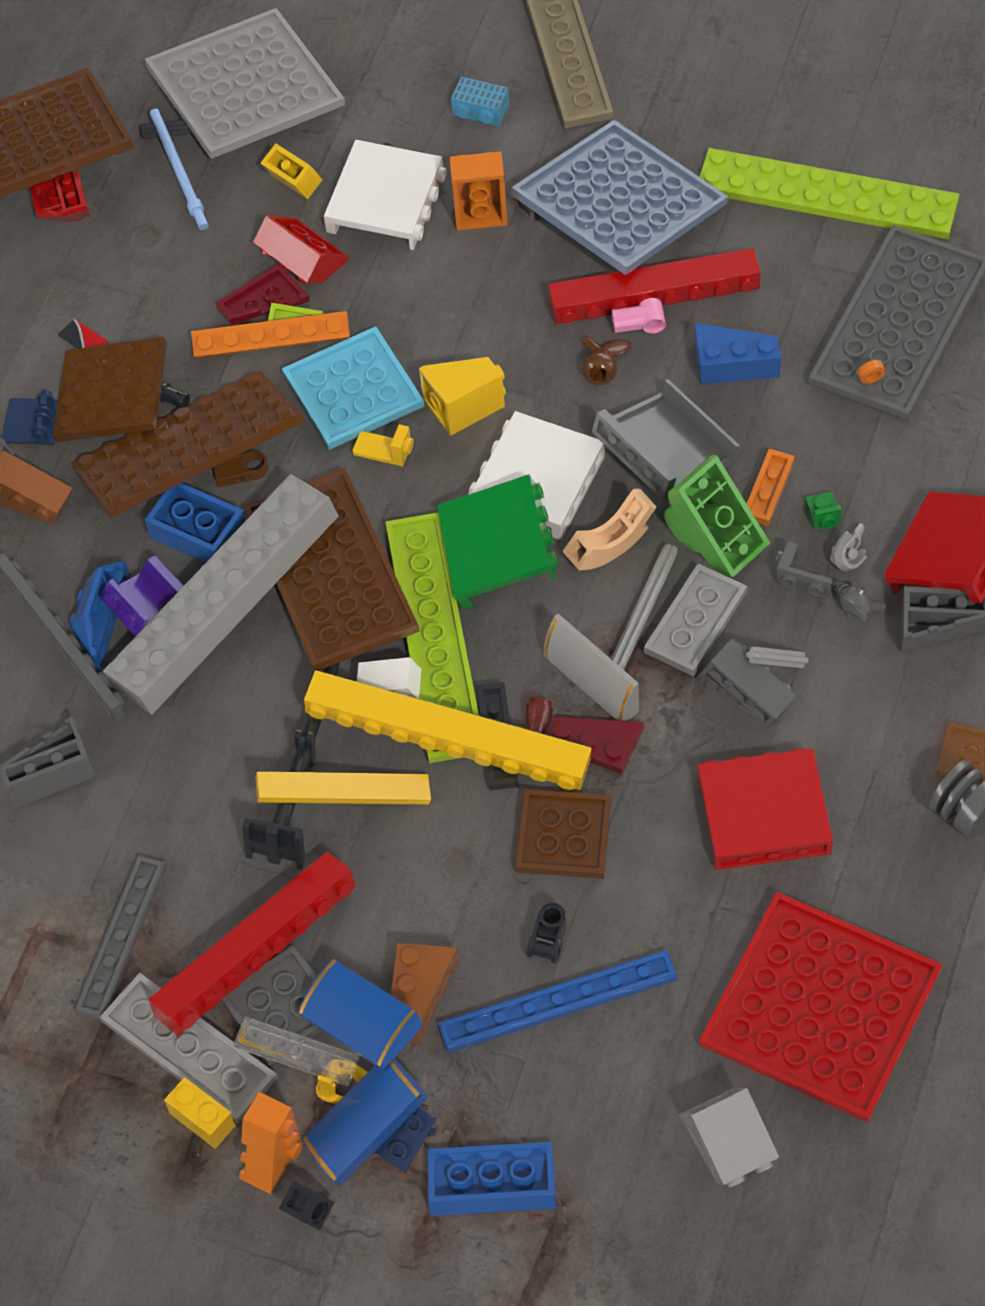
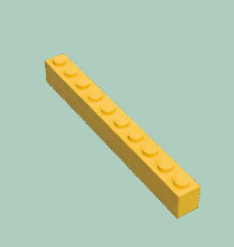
(447, 730)

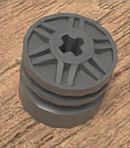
(962, 795)

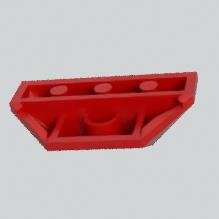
(60, 198)

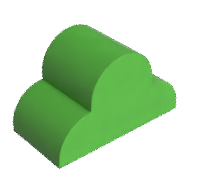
(714, 518)

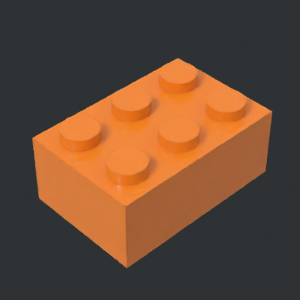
(478, 190)

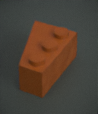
(31, 490)

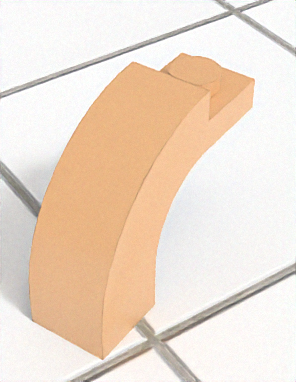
(601, 545)

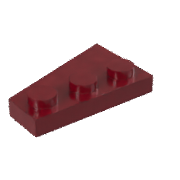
(257, 295)
(610, 739)

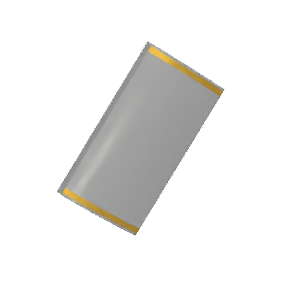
(591, 670)

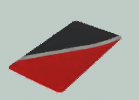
(81, 336)

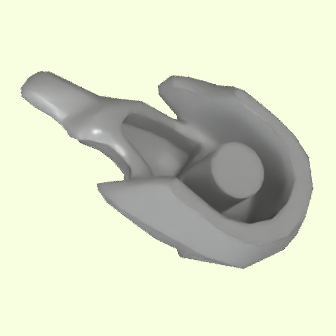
(845, 552)

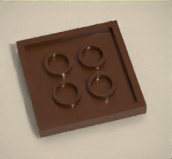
(563, 833)

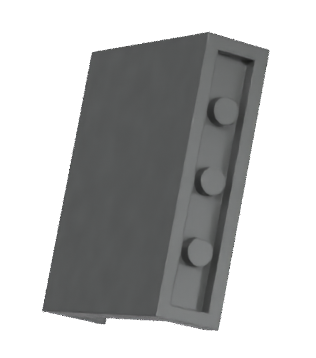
(664, 438)

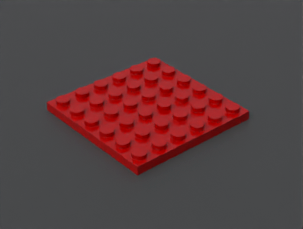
(821, 1006)

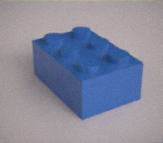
(193, 521)

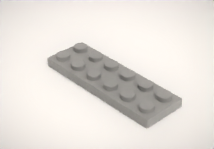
(197, 1053)

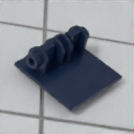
(31, 420)
(407, 1139)

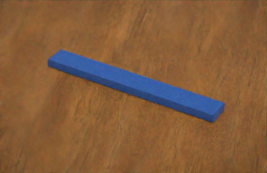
(557, 1001)

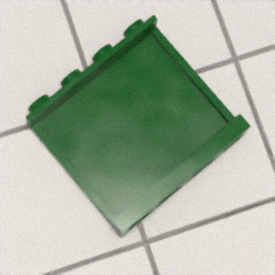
(496, 538)

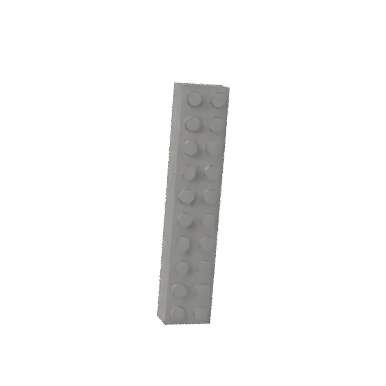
(221, 594)

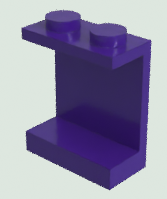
(141, 596)

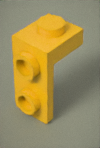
(385, 448)

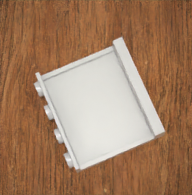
(385, 191)
(553, 456)

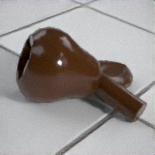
(600, 365)

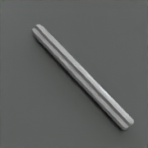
(644, 605)

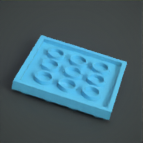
(352, 387)

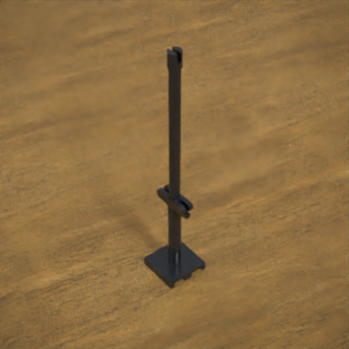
(277, 838)

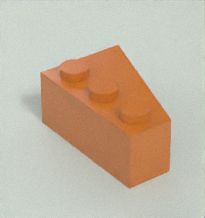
(271, 1142)

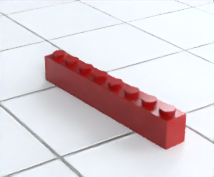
(668, 282)
(251, 944)

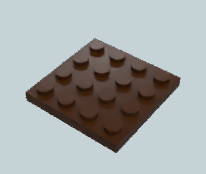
(110, 389)

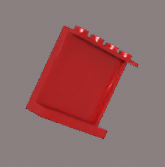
(943, 546)
(765, 809)

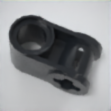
(548, 938)

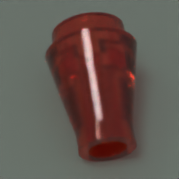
(538, 714)

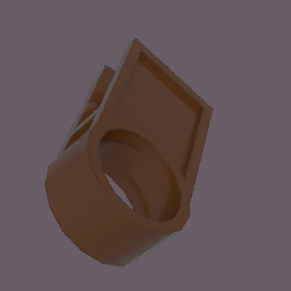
(235, 471)

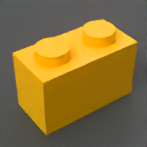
(291, 171)
(199, 1113)

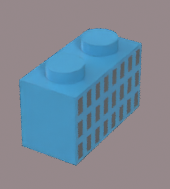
(480, 101)

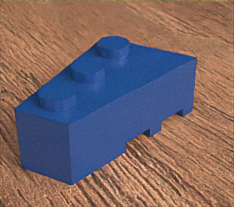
(735, 354)

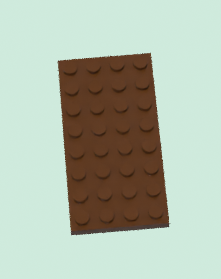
(186, 443)
(343, 585)

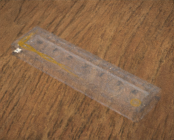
(296, 1051)

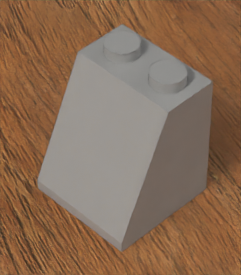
(730, 1136)

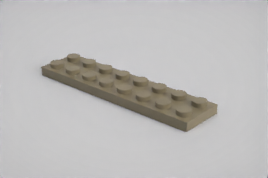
(570, 62)

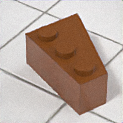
(422, 978)

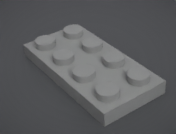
(695, 619)

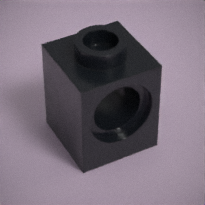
(306, 1205)

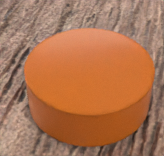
(871, 371)

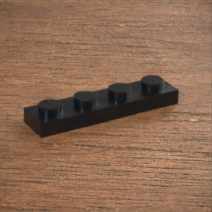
(494, 706)

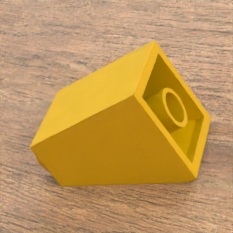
(462, 391)

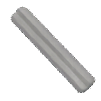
(777, 657)

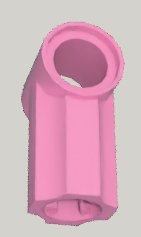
(646, 316)

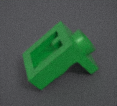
(823, 510)

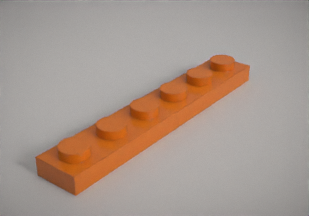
(270, 334)

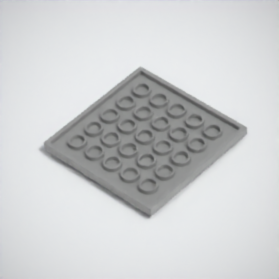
(244, 82)

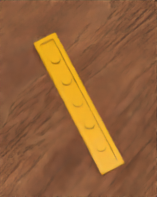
(342, 788)

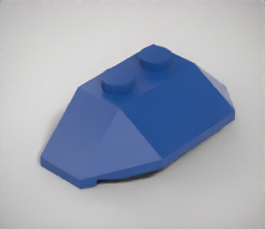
(94, 621)

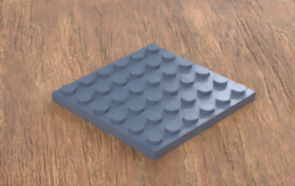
(619, 196)

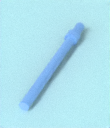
(194, 205)

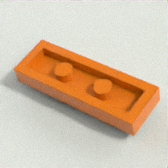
(770, 485)

